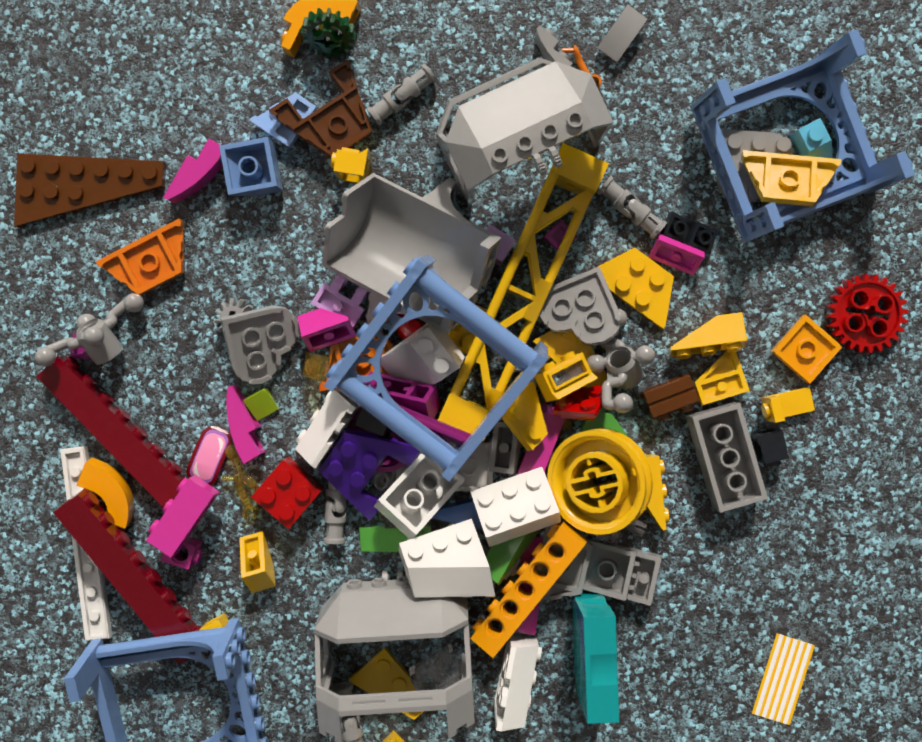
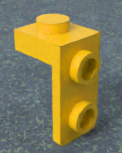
(787, 404)

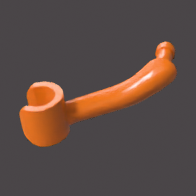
(580, 63)

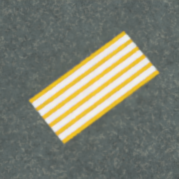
(783, 679)

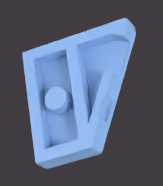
(278, 130)

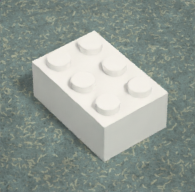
(417, 496)
(516, 506)

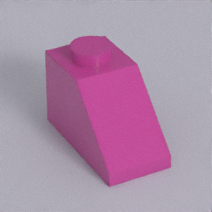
(324, 328)

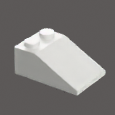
(423, 356)

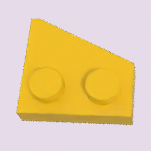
(721, 380)
(526, 418)

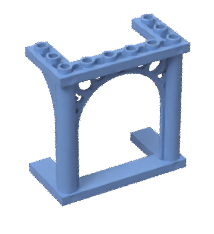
(849, 131)
(424, 279)
(226, 657)

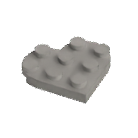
(752, 141)
(583, 307)
(258, 340)

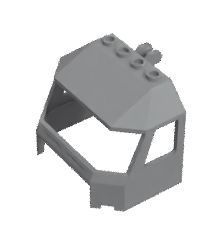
(520, 122)
(389, 612)

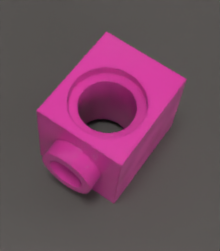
(194, 555)

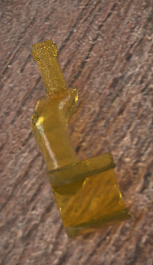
(233, 455)
(243, 495)

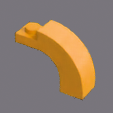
(294, 19)
(111, 487)

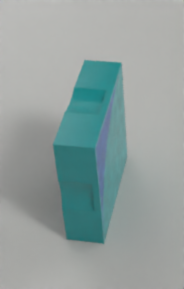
(595, 657)

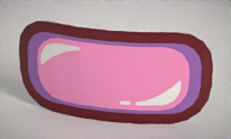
(209, 454)

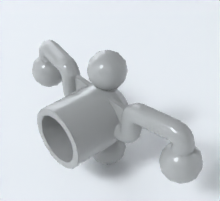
(93, 335)
(622, 368)

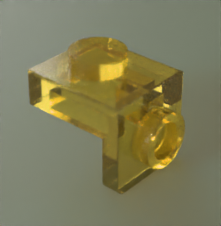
(316, 366)

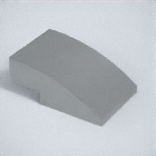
(622, 572)

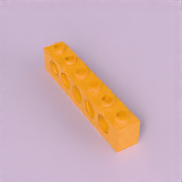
(493, 639)

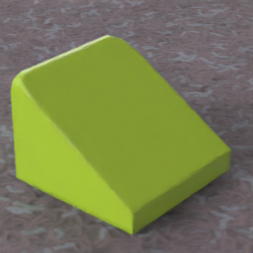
(261, 404)

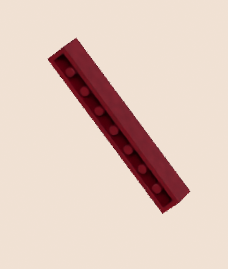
(113, 428)
(124, 566)

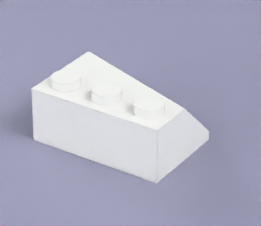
(326, 427)
(447, 563)
(515, 682)

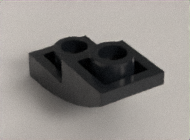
(689, 232)

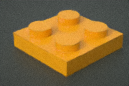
(806, 349)

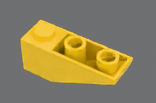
(718, 334)
(659, 492)

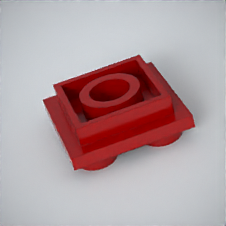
(580, 404)

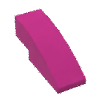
(195, 173)
(242, 426)

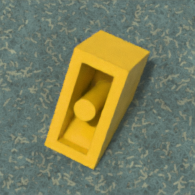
(256, 562)

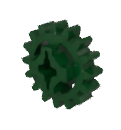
(328, 32)

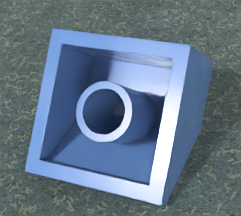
(251, 167)

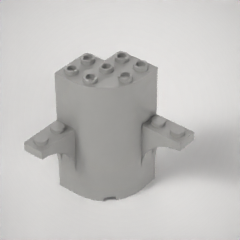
(390, 226)

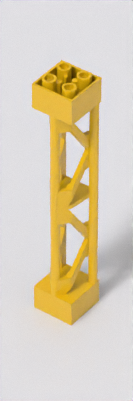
(579, 175)

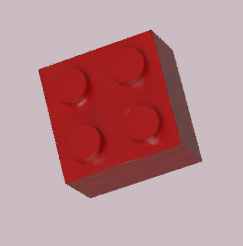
(288, 492)

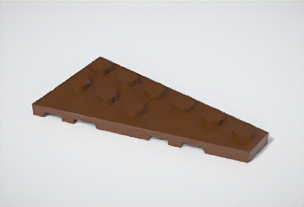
(70, 184)

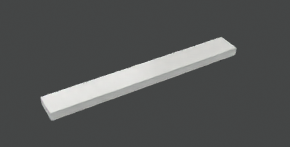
(89, 577)

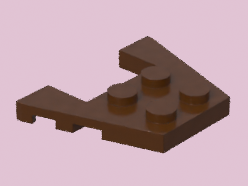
(334, 125)

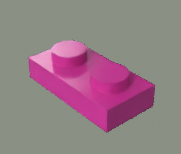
(676, 254)

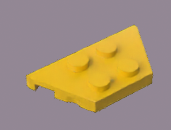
(789, 177)
(640, 284)

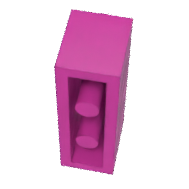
(181, 515)

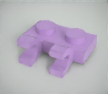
(334, 301)

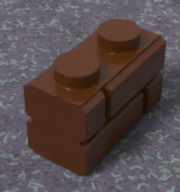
(669, 397)

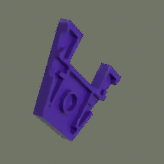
(356, 459)

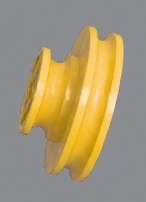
(586, 503)

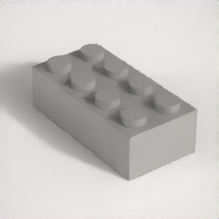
(726, 457)

